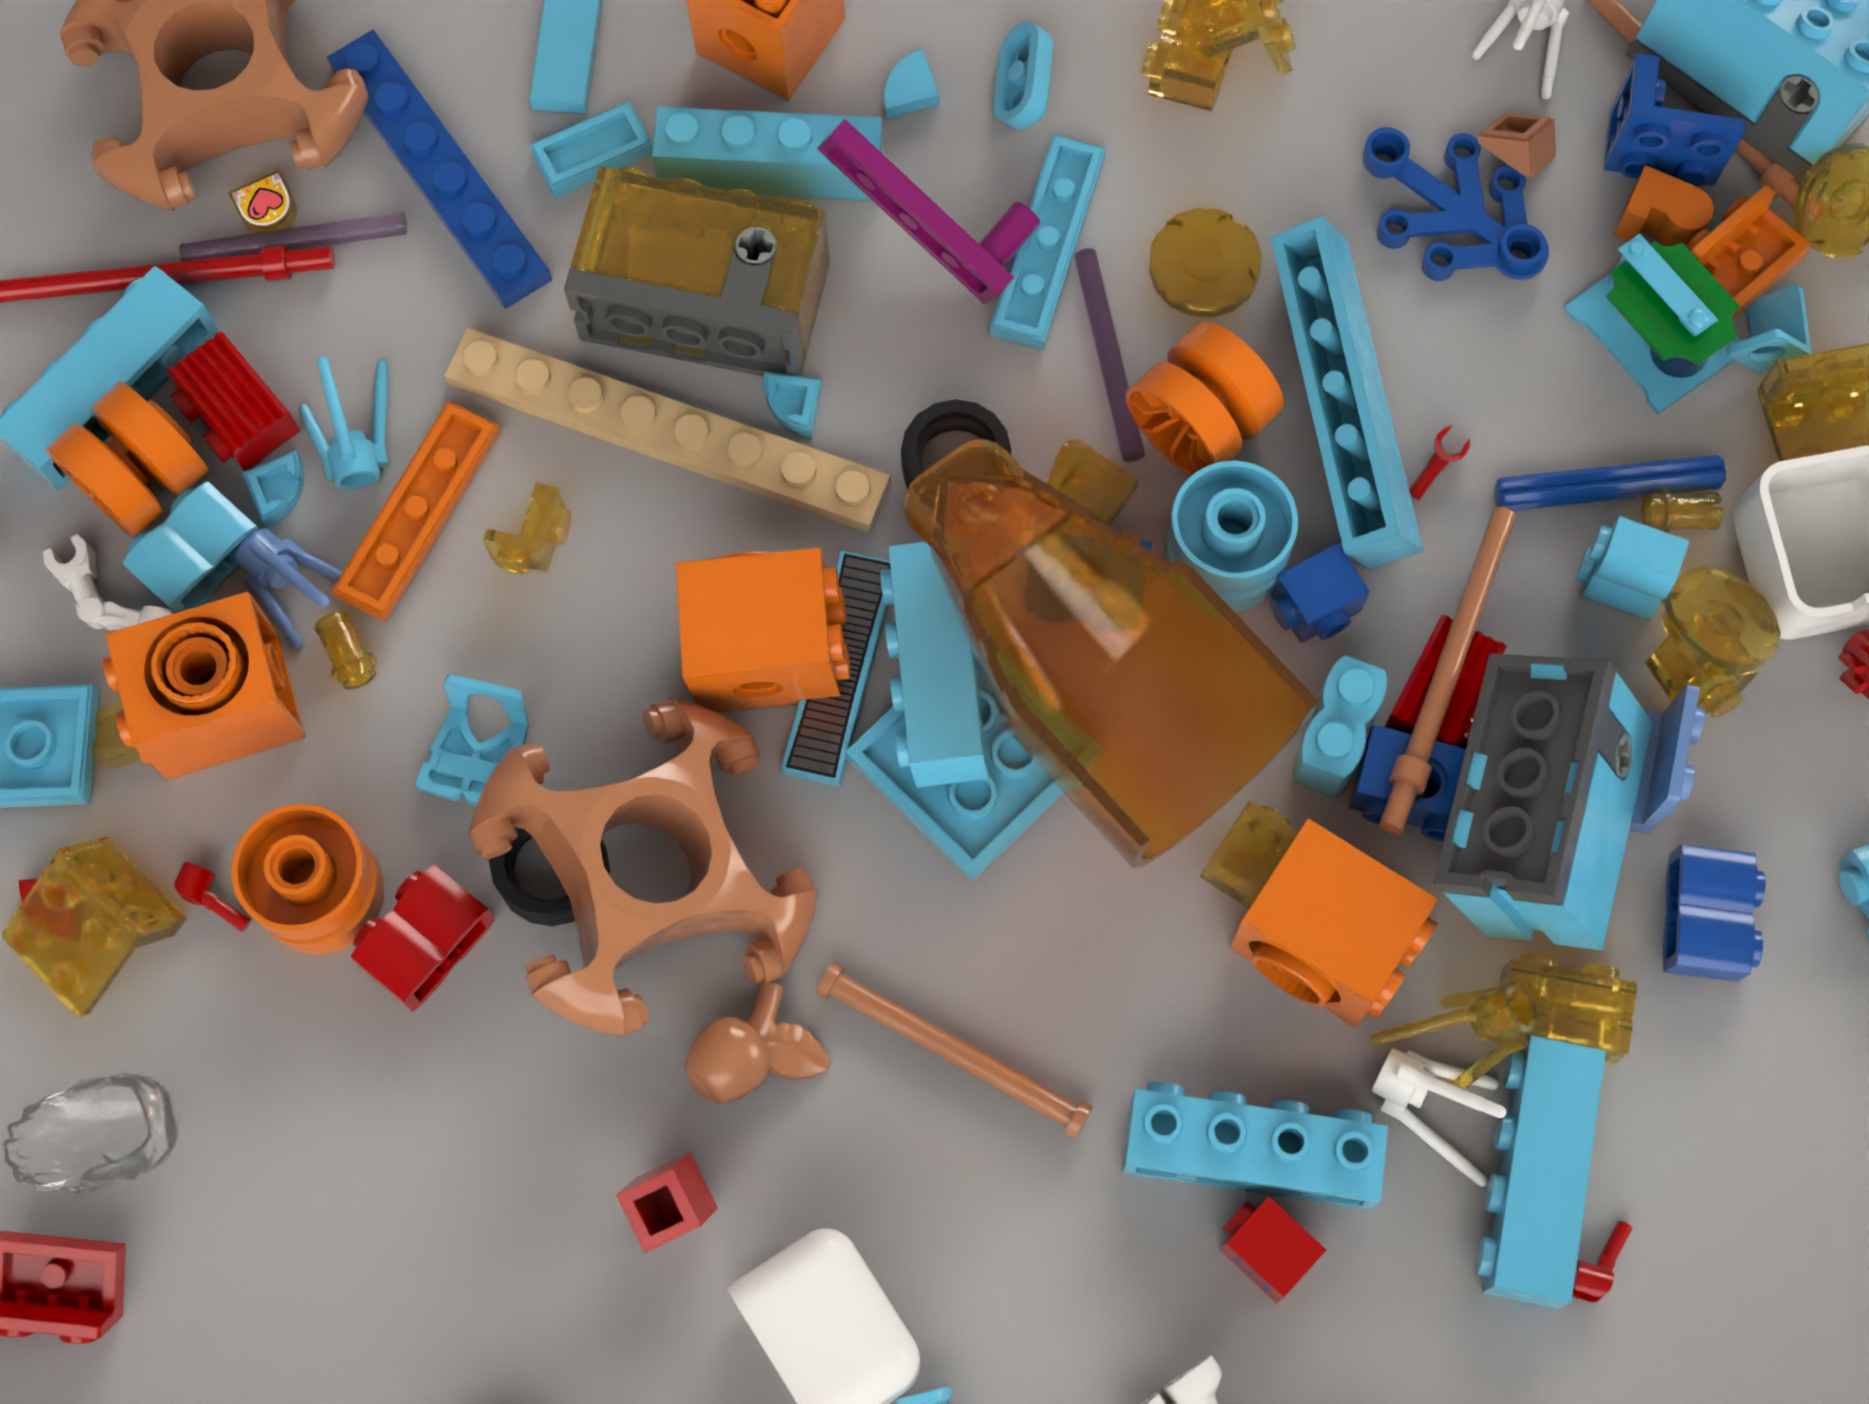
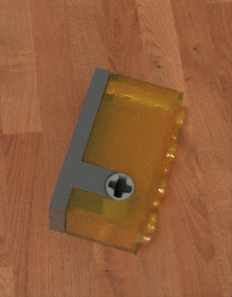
(698, 272)

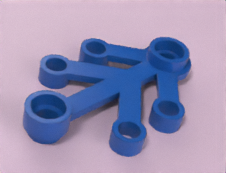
(1458, 211)

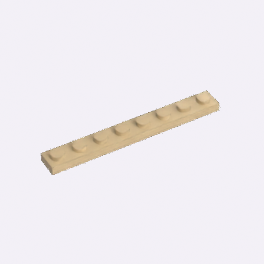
(668, 430)

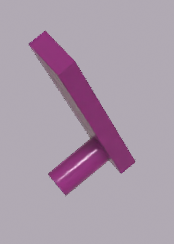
(972, 264)

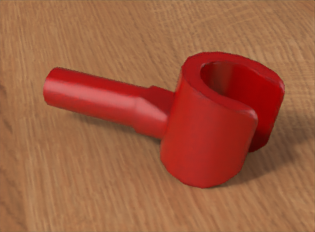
(1436, 464)
(193, 887)
(1596, 1280)

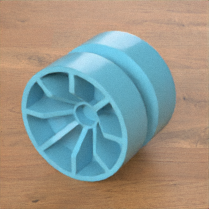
(1234, 530)

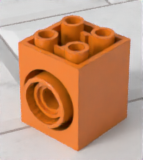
(765, 39)
(761, 629)
(202, 686)
(1335, 926)

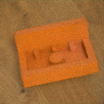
(1749, 248)

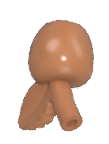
(736, 1056)

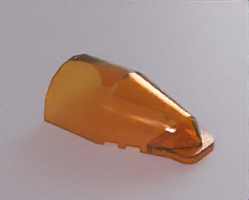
(1102, 653)

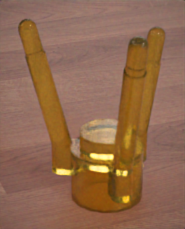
(1494, 1014)

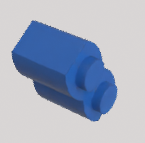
(1711, 913)

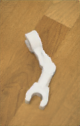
(90, 607)

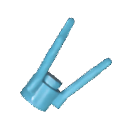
(352, 458)

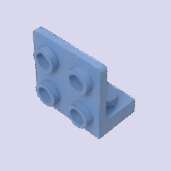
(1665, 771)

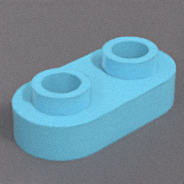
(1023, 76)

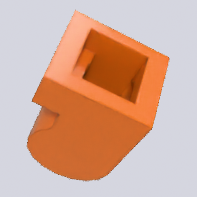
(1665, 209)

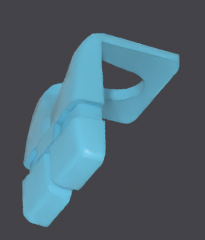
(457, 760)

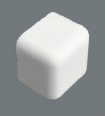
(1809, 541)
(828, 1323)

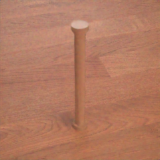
(954, 1050)

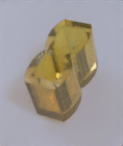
(1177, 63)

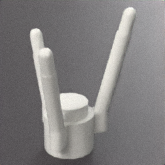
(1533, 16)
(1407, 1080)

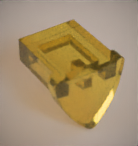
(1092, 480)

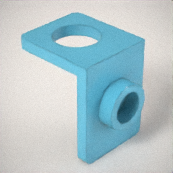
(1776, 330)

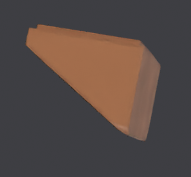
(1521, 141)

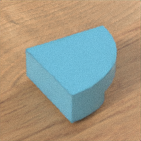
(910, 86)
(793, 401)
(276, 487)

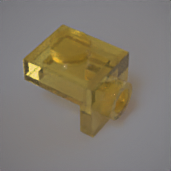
(544, 526)
(1249, 853)

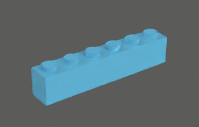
(1346, 394)

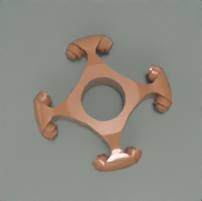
(192, 125)
(609, 920)

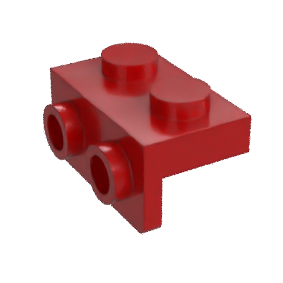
(60, 1286)

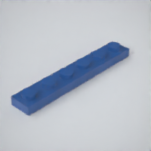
(443, 173)

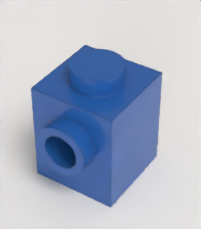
(1318, 595)

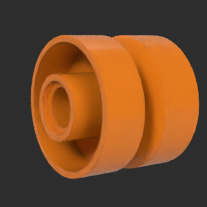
(1205, 398)
(140, 446)
(307, 878)

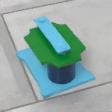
(1660, 319)

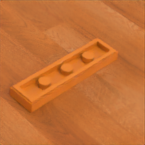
(416, 512)

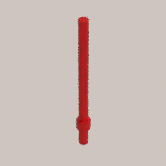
(272, 263)

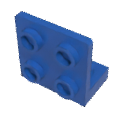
(1667, 139)

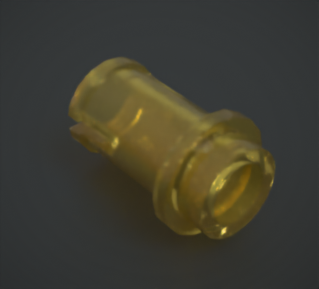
(1681, 511)
(350, 661)

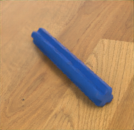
(1609, 482)

